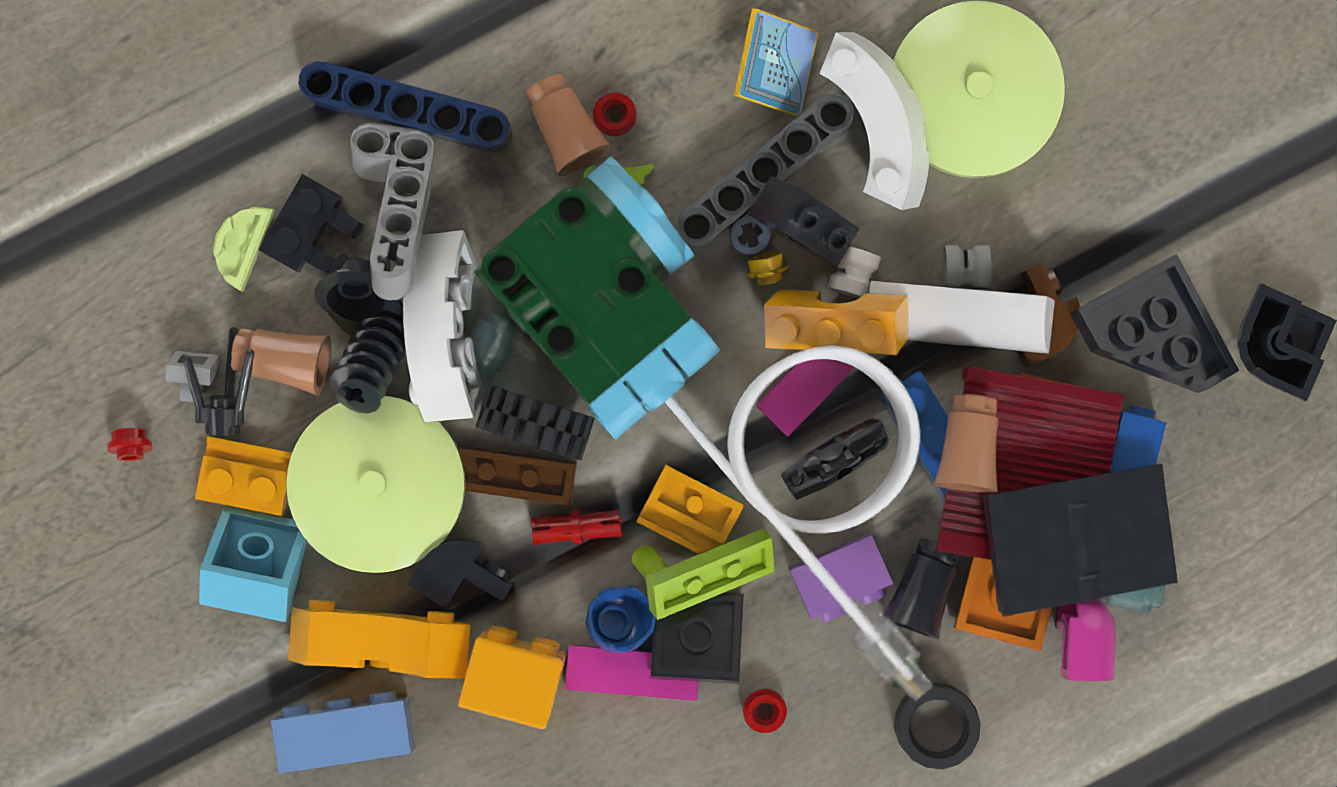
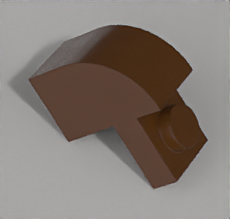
(1064, 329)

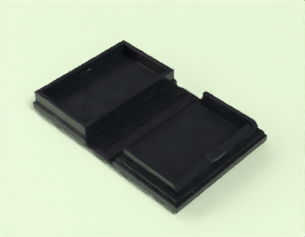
(1080, 539)

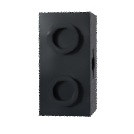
(804, 221)

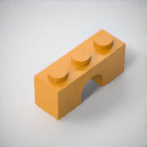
(805, 322)

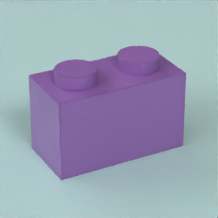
(854, 567)

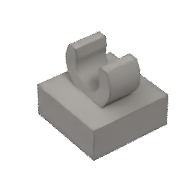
(205, 366)

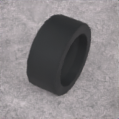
(949, 757)

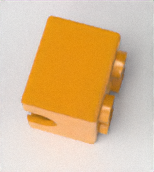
(513, 677)

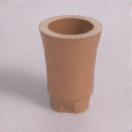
(565, 125)
(285, 358)
(970, 446)

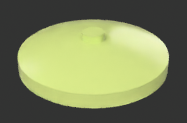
(983, 86)
(375, 486)

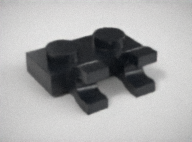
(302, 224)

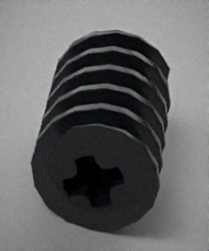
(369, 363)

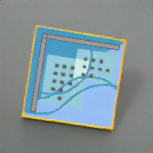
(776, 63)

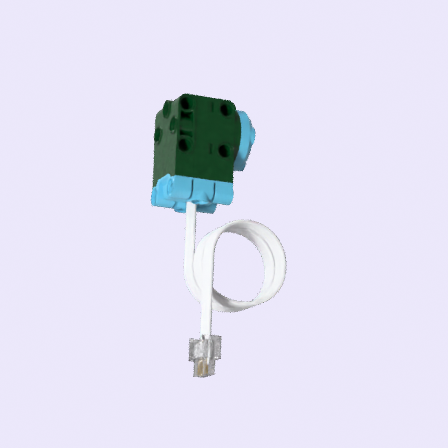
(593, 299)

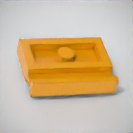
(244, 476)
(689, 512)

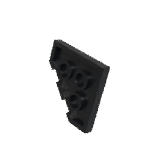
(1158, 328)

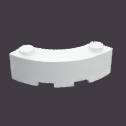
(890, 117)
(438, 356)

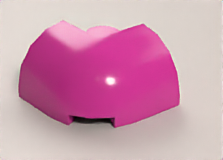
(1087, 641)

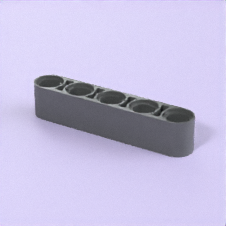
(779, 155)

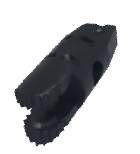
(835, 458)

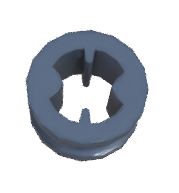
(737, 231)

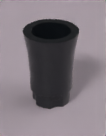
(923, 590)

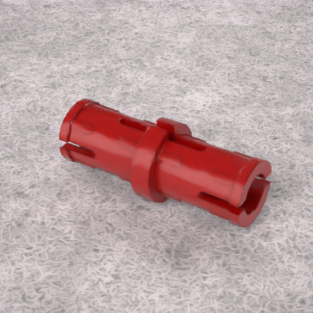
(576, 527)

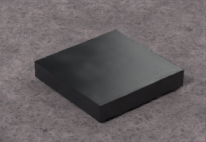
(700, 642)

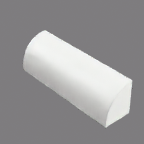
(975, 316)

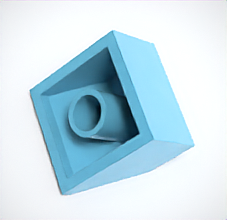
(252, 564)

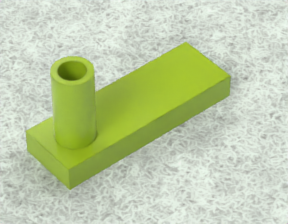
(705, 574)

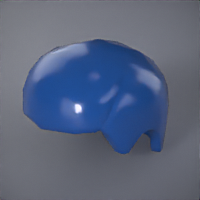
(620, 619)

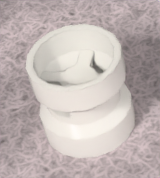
(854, 273)

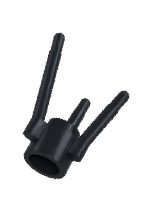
(224, 412)

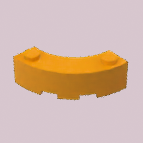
(403, 643)

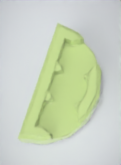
(239, 244)

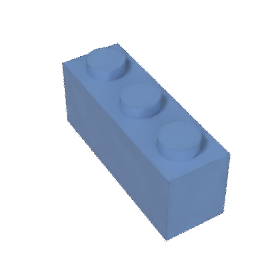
(343, 732)

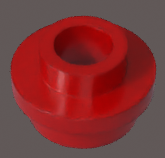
(611, 100)
(129, 444)
(769, 724)

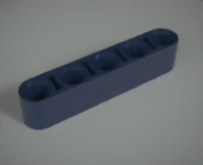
(387, 95)

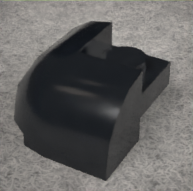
(1283, 341)

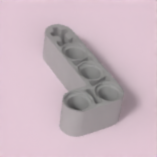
(397, 213)

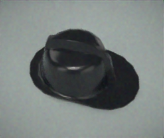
(349, 295)

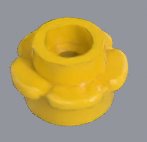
(766, 267)

